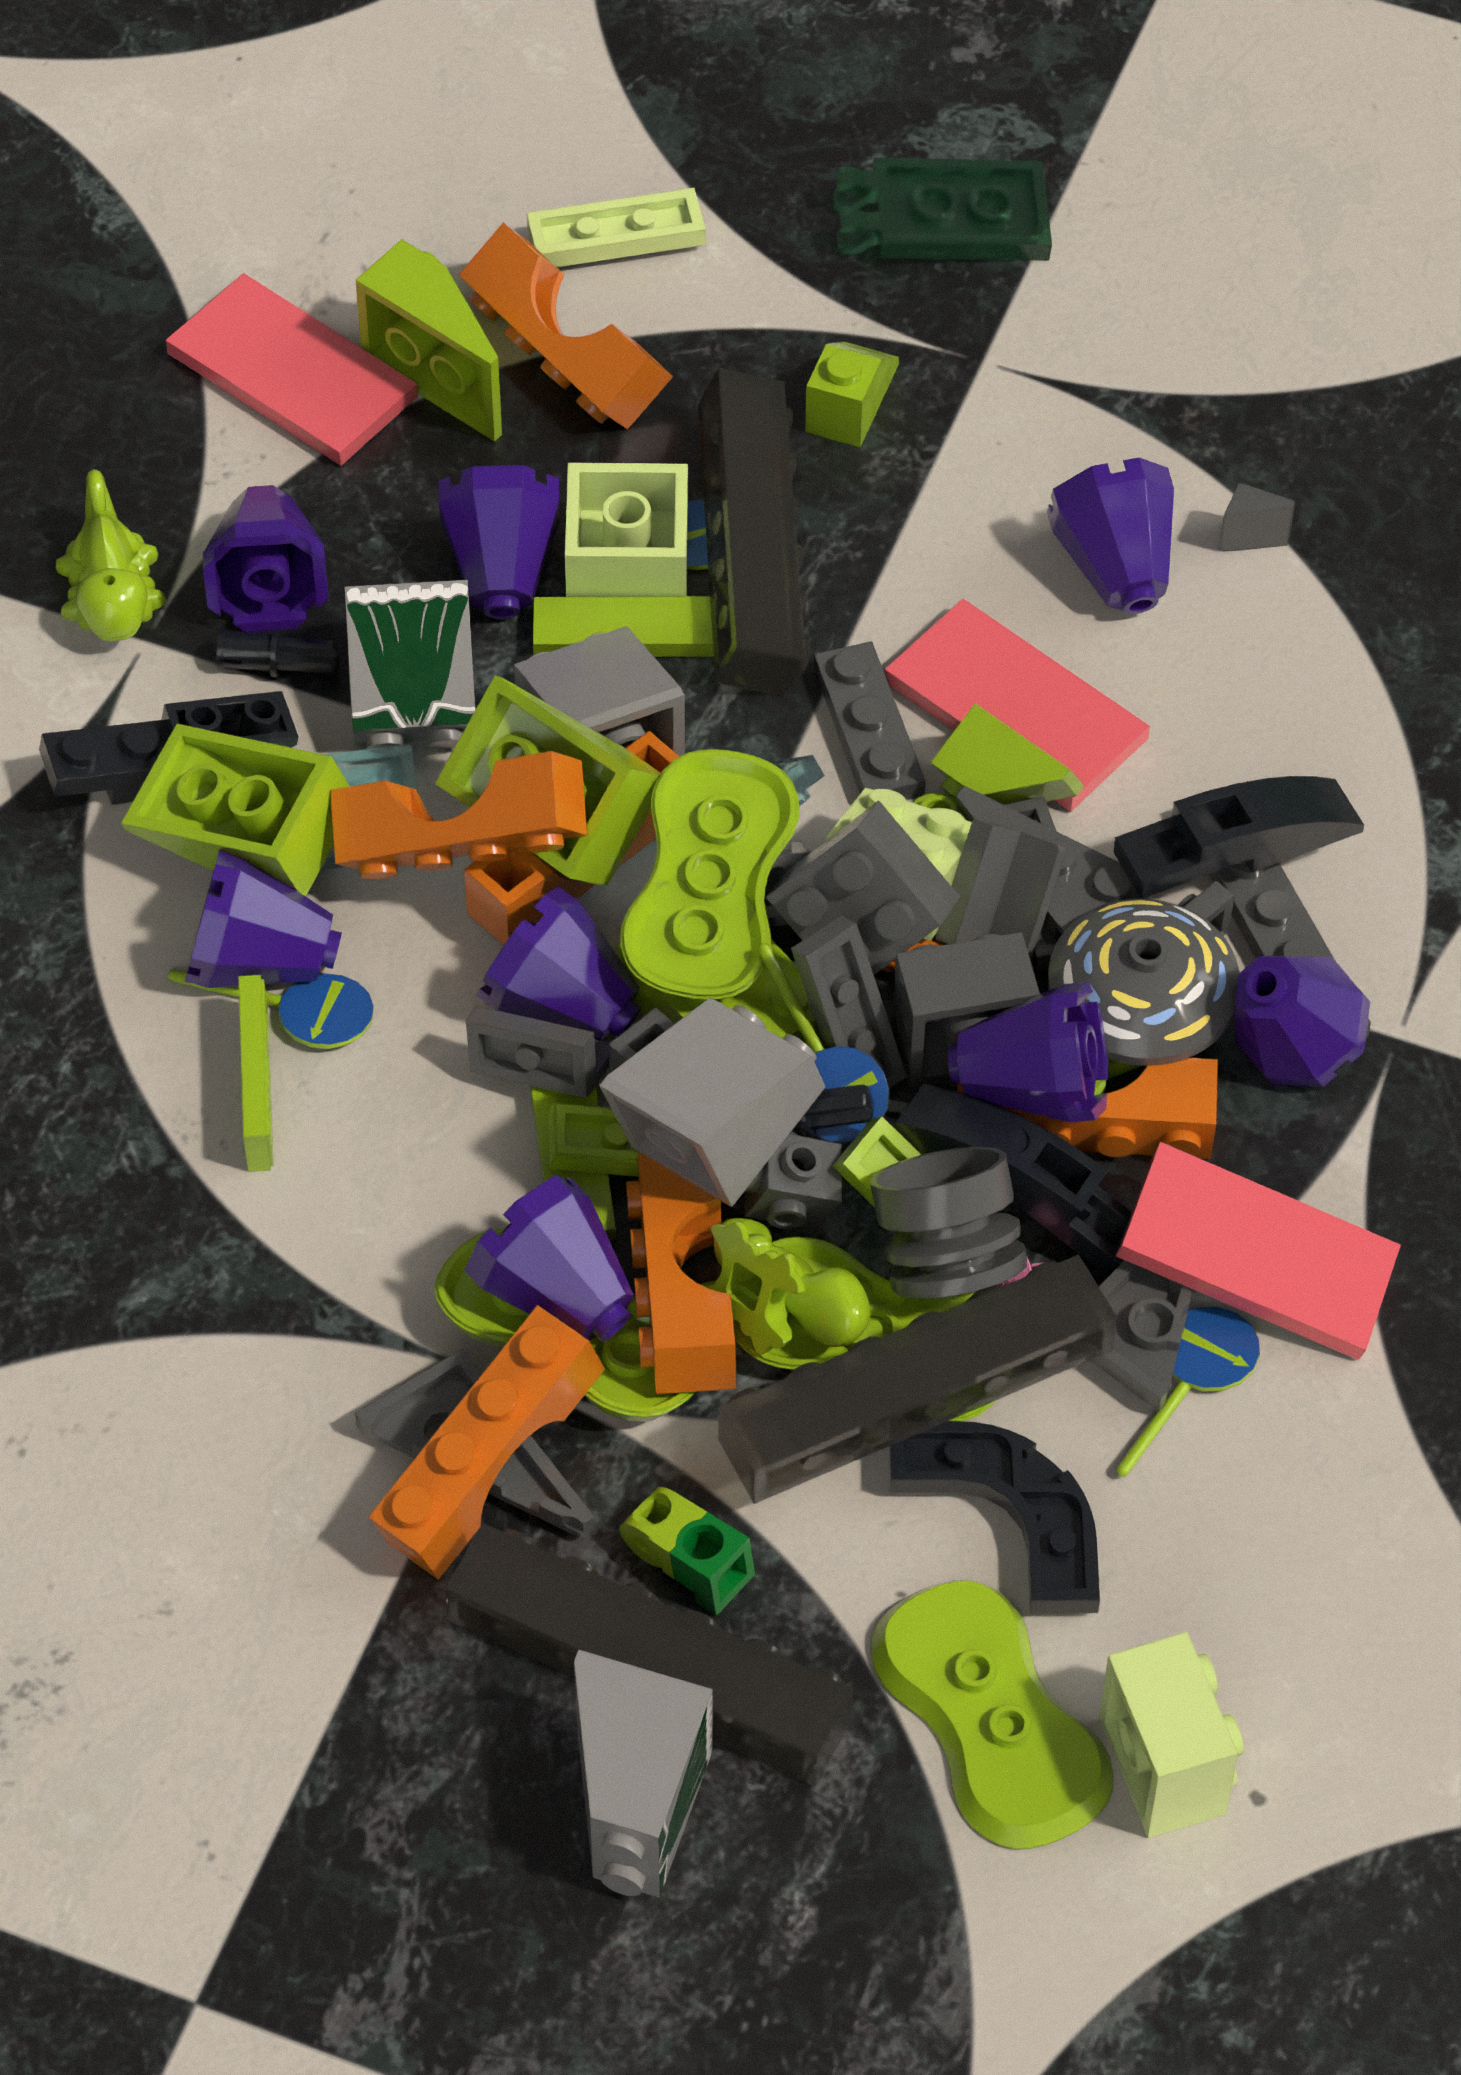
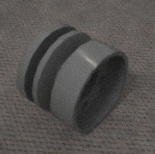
(948, 1222)

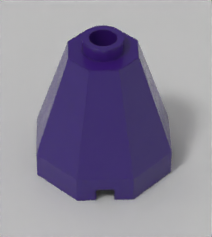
(1118, 530)
(500, 533)
(265, 563)
(258, 929)
(562, 972)
(1299, 1018)
(1037, 1056)
(555, 1259)

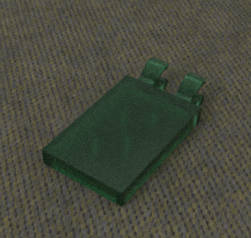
(944, 209)

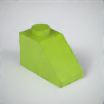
(847, 391)
(1000, 763)

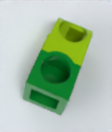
(690, 1547)

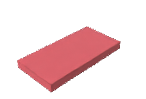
(292, 369)
(981, 662)
(1259, 1251)

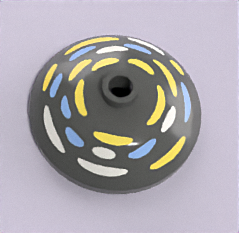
(1158, 1006)

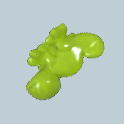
(108, 571)
(773, 1281)

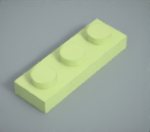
(618, 227)

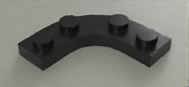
(1025, 1483)

